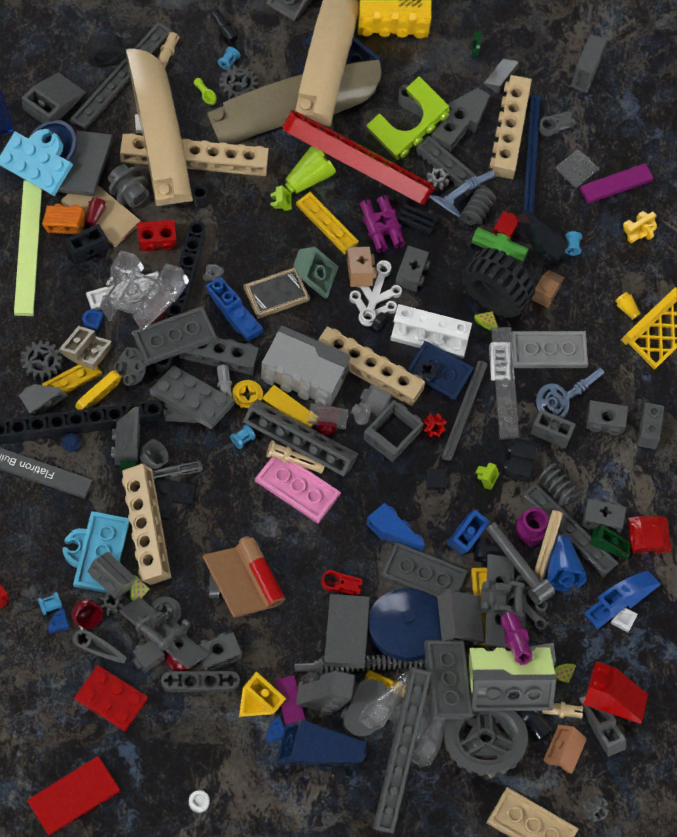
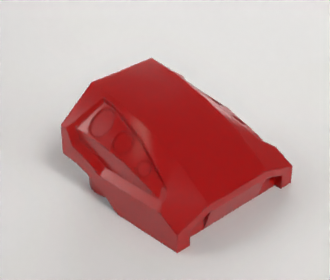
(649, 534)

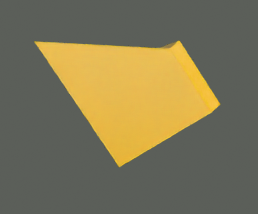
(259, 697)

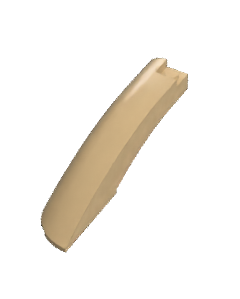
(327, 59)
(159, 128)

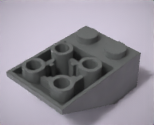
(51, 98)

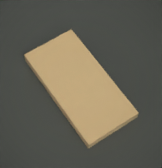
(116, 219)
(523, 818)

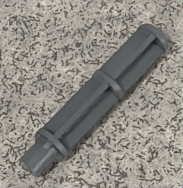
(177, 470)

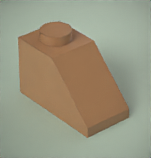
(547, 288)

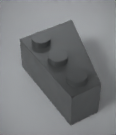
(326, 694)

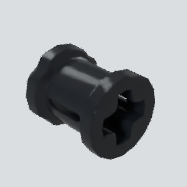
(429, 366)

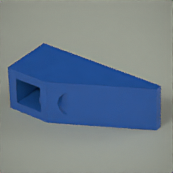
(390, 527)

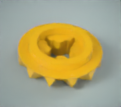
(240, 389)

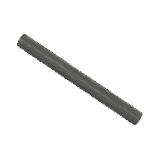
(464, 411)

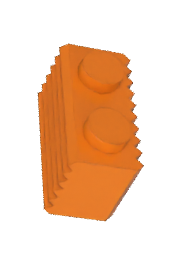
(64, 219)

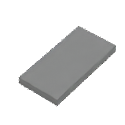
(549, 349)

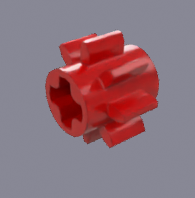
(438, 421)

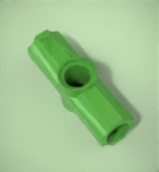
(501, 242)

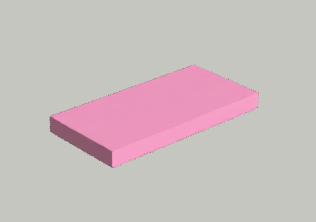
(298, 488)

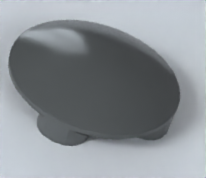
(131, 366)

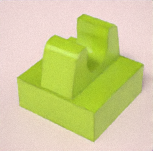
(282, 197)
(488, 475)

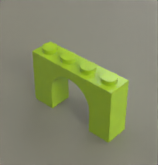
(400, 142)

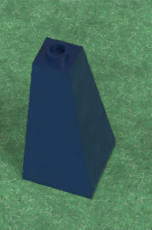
(315, 745)

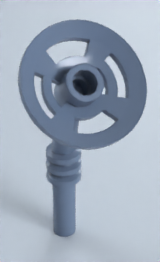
(471, 183)
(563, 401)

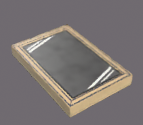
(276, 293)

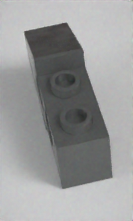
(471, 110)

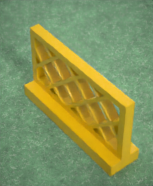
(649, 321)

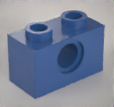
(468, 532)

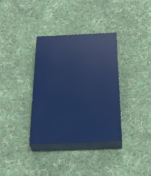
(450, 371)

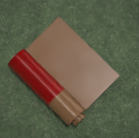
(244, 578)

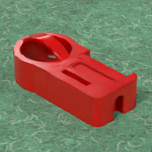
(345, 584)

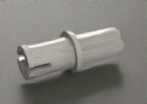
(224, 380)

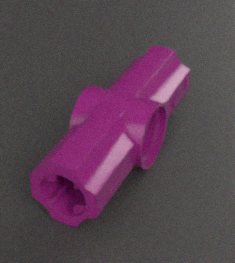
(516, 638)

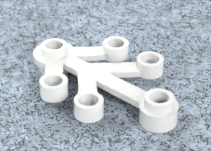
(374, 297)

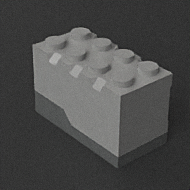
(305, 366)

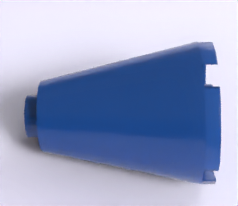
(564, 566)

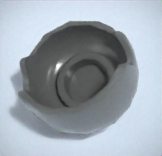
(153, 454)

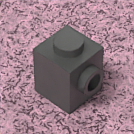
(147, 656)

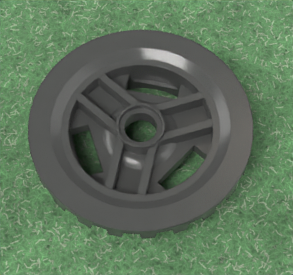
(507, 751)

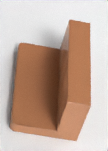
(565, 748)

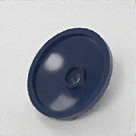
(65, 132)

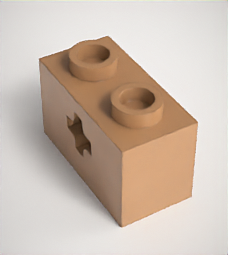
(360, 266)

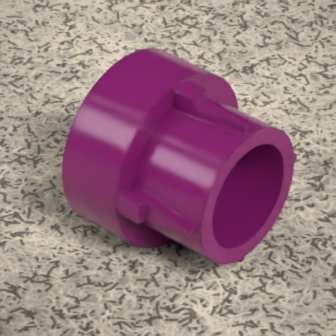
(525, 532)

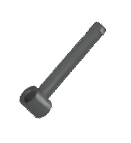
(539, 589)

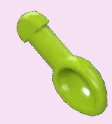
(207, 95)

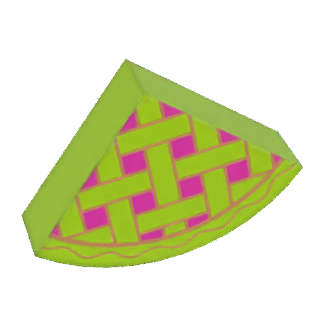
(486, 320)
(138, 589)
(564, 672)

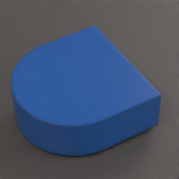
(92, 319)

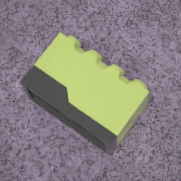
(505, 685)

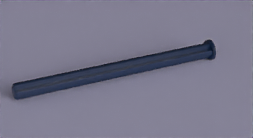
(531, 160)

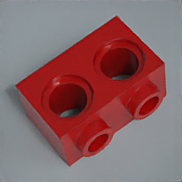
(156, 231)

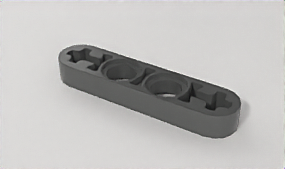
(200, 677)

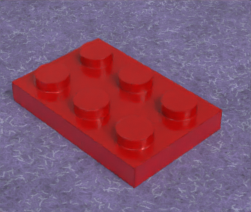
(111, 698)

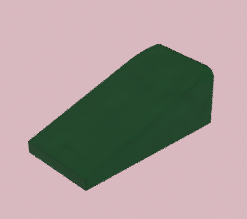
(611, 542)

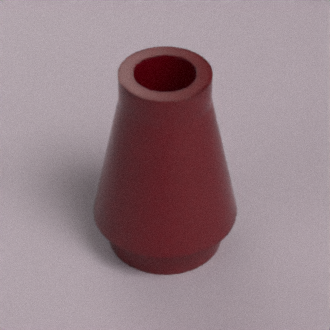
(95, 210)

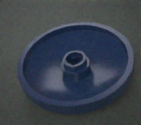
(403, 622)

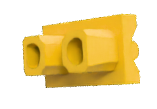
(642, 228)

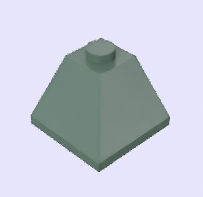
(316, 270)

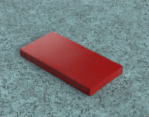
(73, 796)

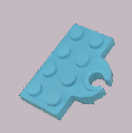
(37, 160)
(102, 535)

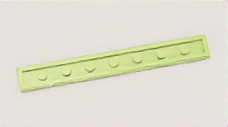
(28, 250)

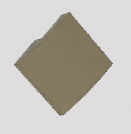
(86, 348)

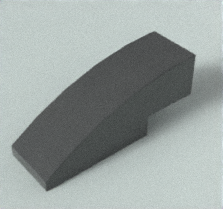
(605, 729)

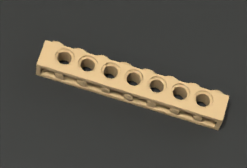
(203, 160)

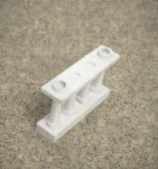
(416, 326)

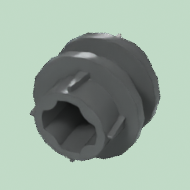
(128, 185)

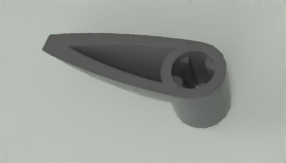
(98, 646)

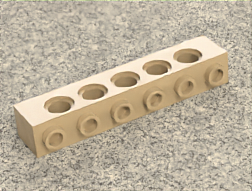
(518, 87)
(374, 375)
(153, 531)

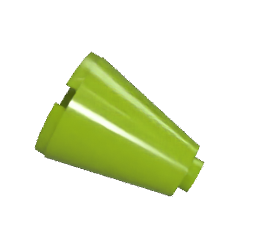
(309, 171)

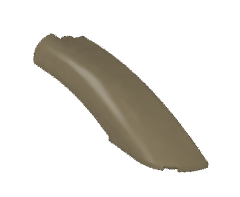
(270, 105)

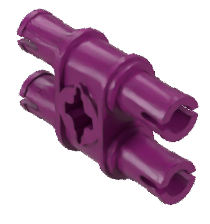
(382, 224)

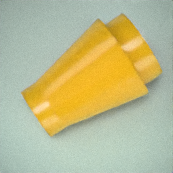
(628, 305)

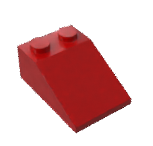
(615, 693)

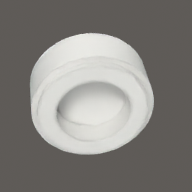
(199, 801)

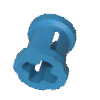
(229, 58)
(573, 239)
(242, 436)
(50, 603)

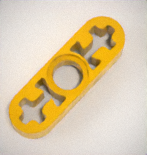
(99, 391)

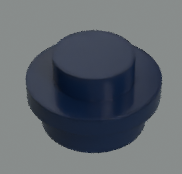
(71, 442)

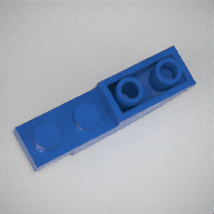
(233, 310)
(621, 595)

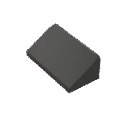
(501, 74)

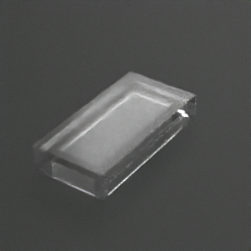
(328, 414)

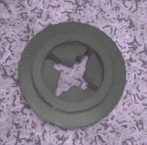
(167, 601)

